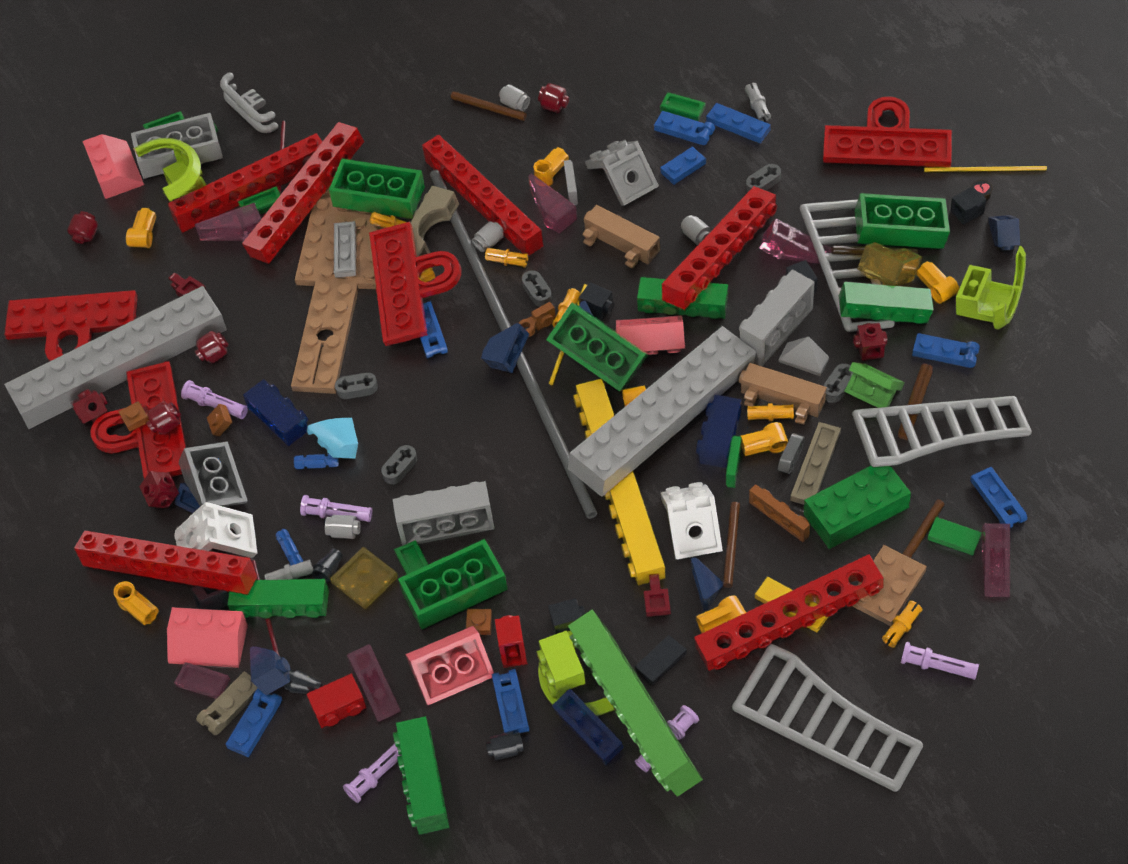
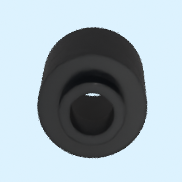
(504, 745)

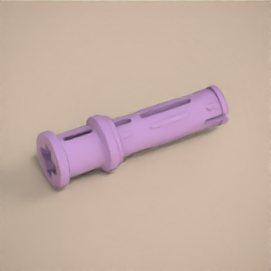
(205, 397)
(324, 506)
(926, 659)
(679, 726)
(368, 778)

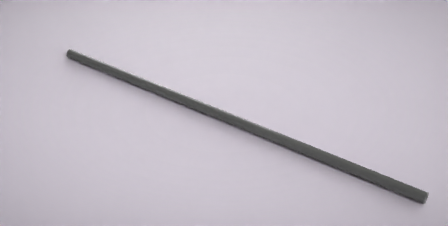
(522, 364)

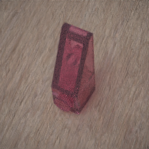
(554, 208)
(230, 226)
(789, 243)
(996, 559)
(373, 682)

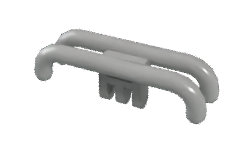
(247, 105)

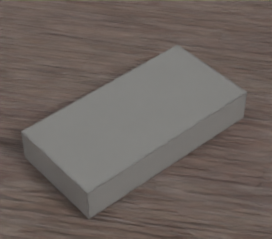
(570, 181)

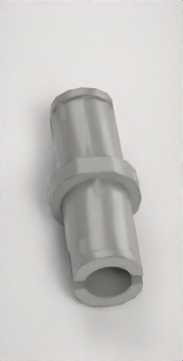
(757, 102)
(291, 572)

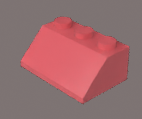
(113, 165)
(654, 333)
(206, 637)
(450, 665)

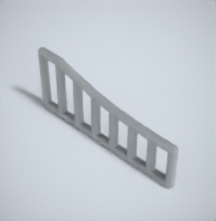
(824, 258)
(938, 444)
(850, 710)

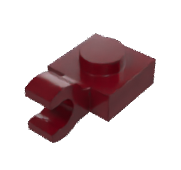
(184, 286)
(656, 599)

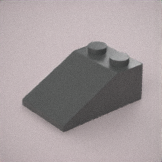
(212, 475)

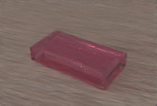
(201, 680)

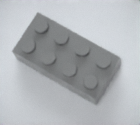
(195, 131)
(778, 315)
(443, 513)

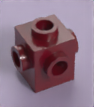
(870, 341)
(81, 405)
(159, 489)

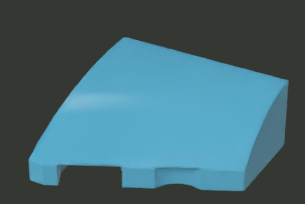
(336, 436)

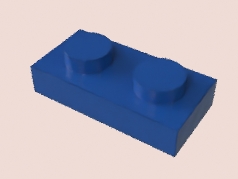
(683, 165)

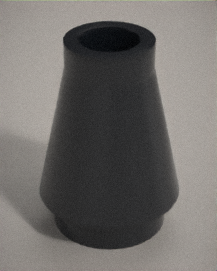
(327, 565)
(302, 683)

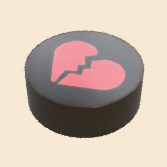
(984, 187)

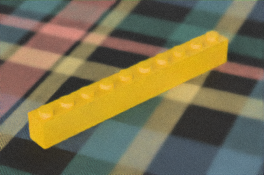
(625, 496)

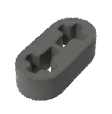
(763, 179)
(532, 290)
(834, 380)
(356, 385)
(791, 453)
(399, 464)

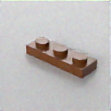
(779, 512)

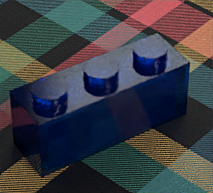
(276, 412)
(719, 430)
(587, 726)

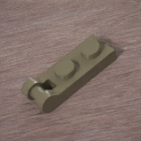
(228, 704)

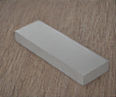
(344, 249)

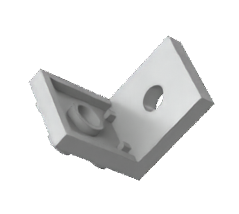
(617, 162)

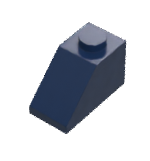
(1005, 231)
(505, 348)
(268, 670)

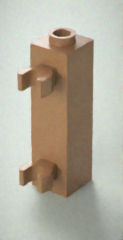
(621, 234)
(782, 390)

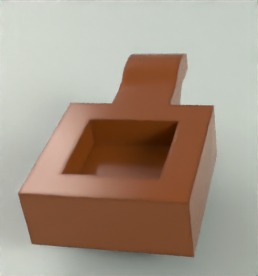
(540, 318)

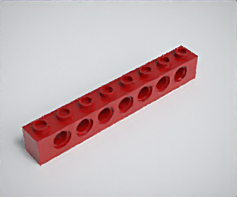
(253, 179)
(302, 193)
(483, 195)
(718, 248)
(166, 562)
(795, 601)

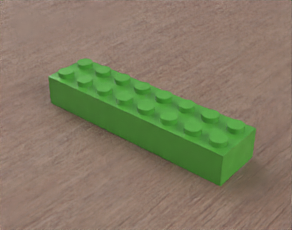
(633, 704)

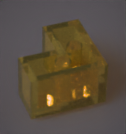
(889, 266)

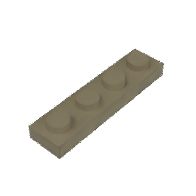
(816, 462)

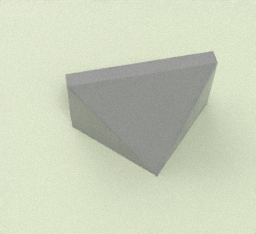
(805, 356)

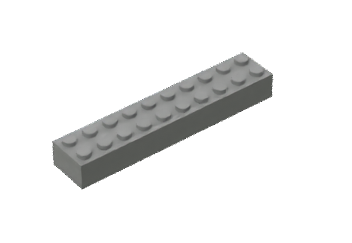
(108, 358)
(660, 411)

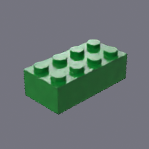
(377, 188)
(901, 221)
(597, 347)
(856, 504)
(453, 584)
(421, 775)

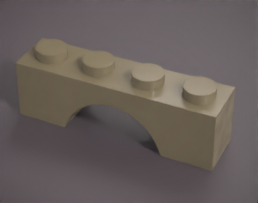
(436, 207)

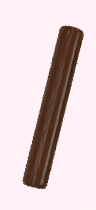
(917, 394)

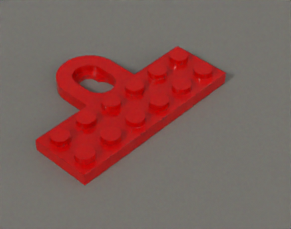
(888, 145)
(399, 282)
(69, 316)
(157, 451)

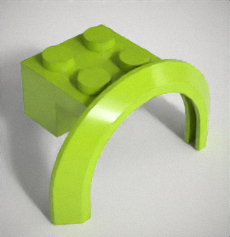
(182, 175)
(990, 300)
(562, 670)

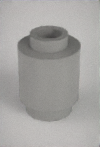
(514, 98)
(695, 229)
(487, 236)
(342, 526)

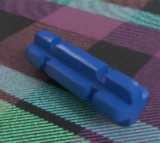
(315, 461)
(288, 547)

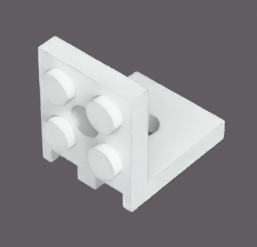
(692, 508)
(211, 527)

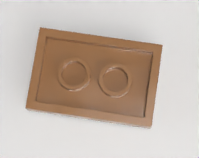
(900, 579)

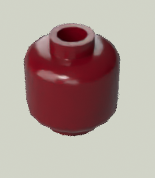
(553, 97)
(82, 227)
(211, 347)
(163, 417)

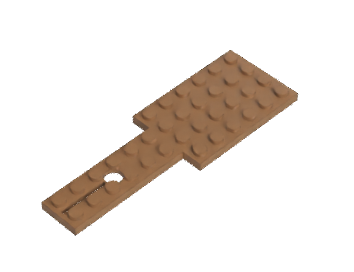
(332, 297)

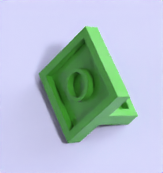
(872, 385)

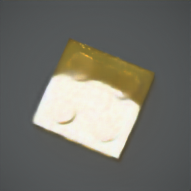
(364, 577)

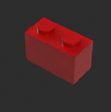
(510, 641)
(336, 701)

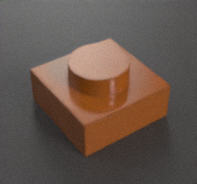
(133, 416)
(219, 420)
(480, 619)

